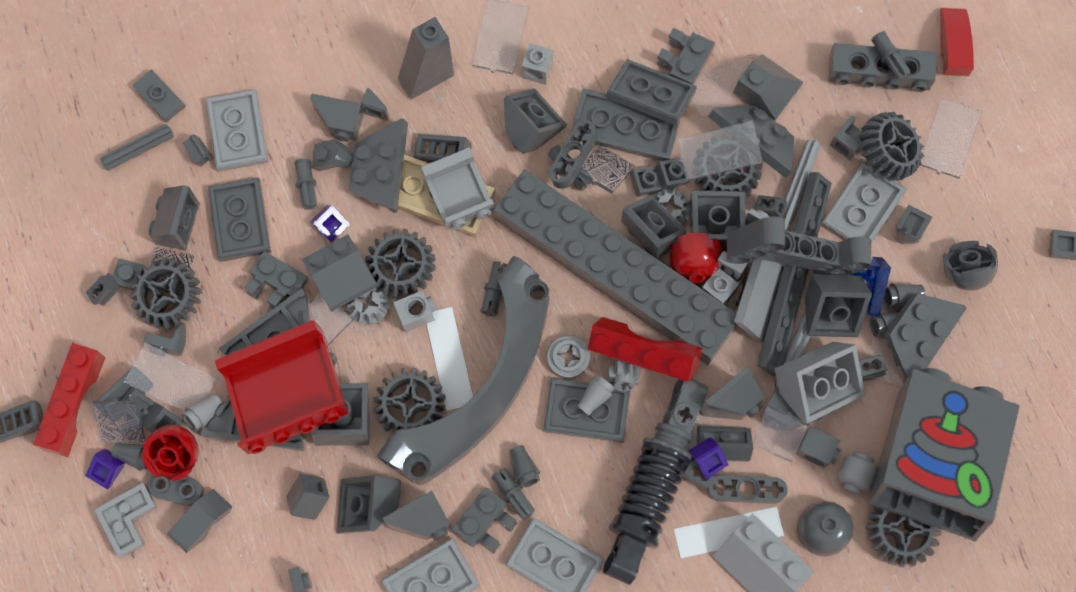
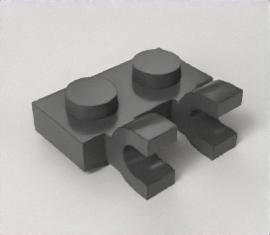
(692, 58)
(276, 275)
(480, 517)

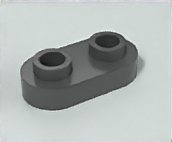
(174, 490)

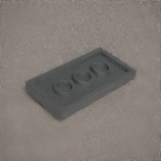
(626, 127)

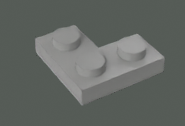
(118, 518)

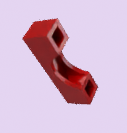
(665, 357)
(59, 421)

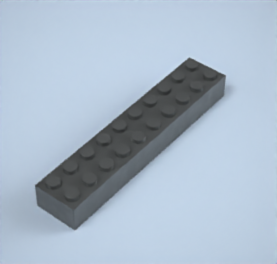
(615, 265)

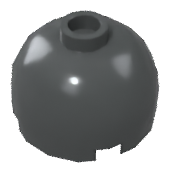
(970, 265)
(825, 528)

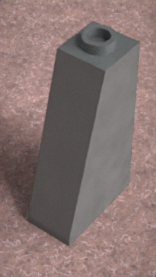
(426, 59)

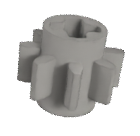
(623, 375)

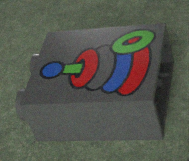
(945, 454)

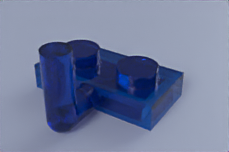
(876, 280)

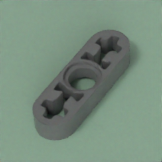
(573, 165)
(767, 483)

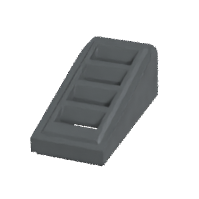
(444, 141)
(36, 416)

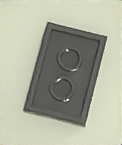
(651, 92)
(239, 219)
(566, 418)

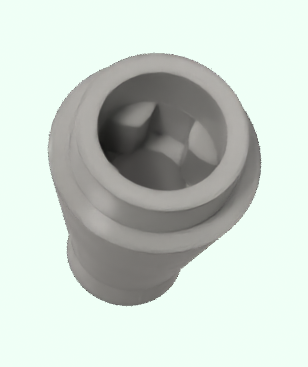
(595, 394)
(200, 413)

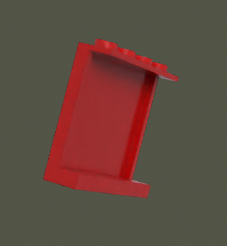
(282, 387)

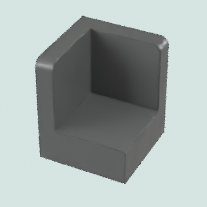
(847, 140)
(307, 496)

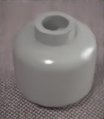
(857, 473)

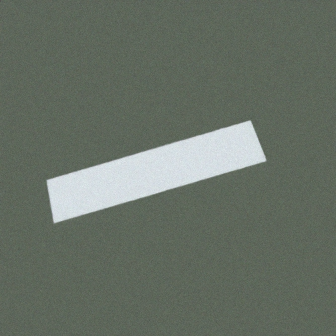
(449, 359)
(712, 534)

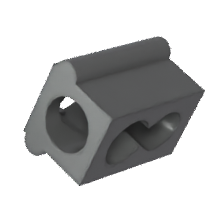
(197, 150)
(764, 201)
(110, 289)
(873, 373)
(696, 479)

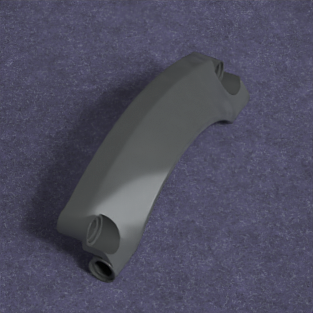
(454, 436)

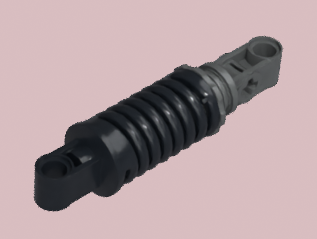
(653, 482)

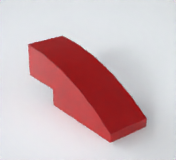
(956, 42)

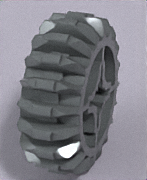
(891, 146)
(745, 180)
(379, 257)
(159, 302)
(398, 400)
(902, 542)

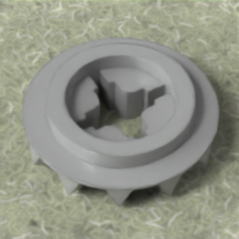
(680, 202)
(371, 314)
(560, 347)

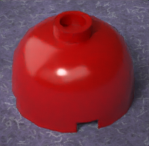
(695, 256)
(170, 452)

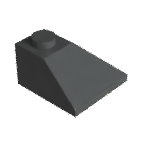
(767, 86)
(530, 120)
(735, 399)
(366, 502)
(420, 518)

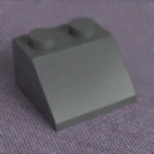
(717, 213)
(174, 217)
(652, 225)
(339, 272)
(836, 305)
(351, 428)

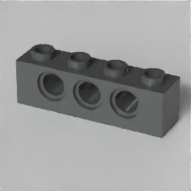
(920, 63)

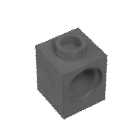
(819, 448)

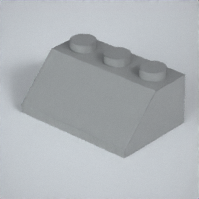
(821, 380)
(761, 559)

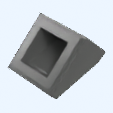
(373, 105)

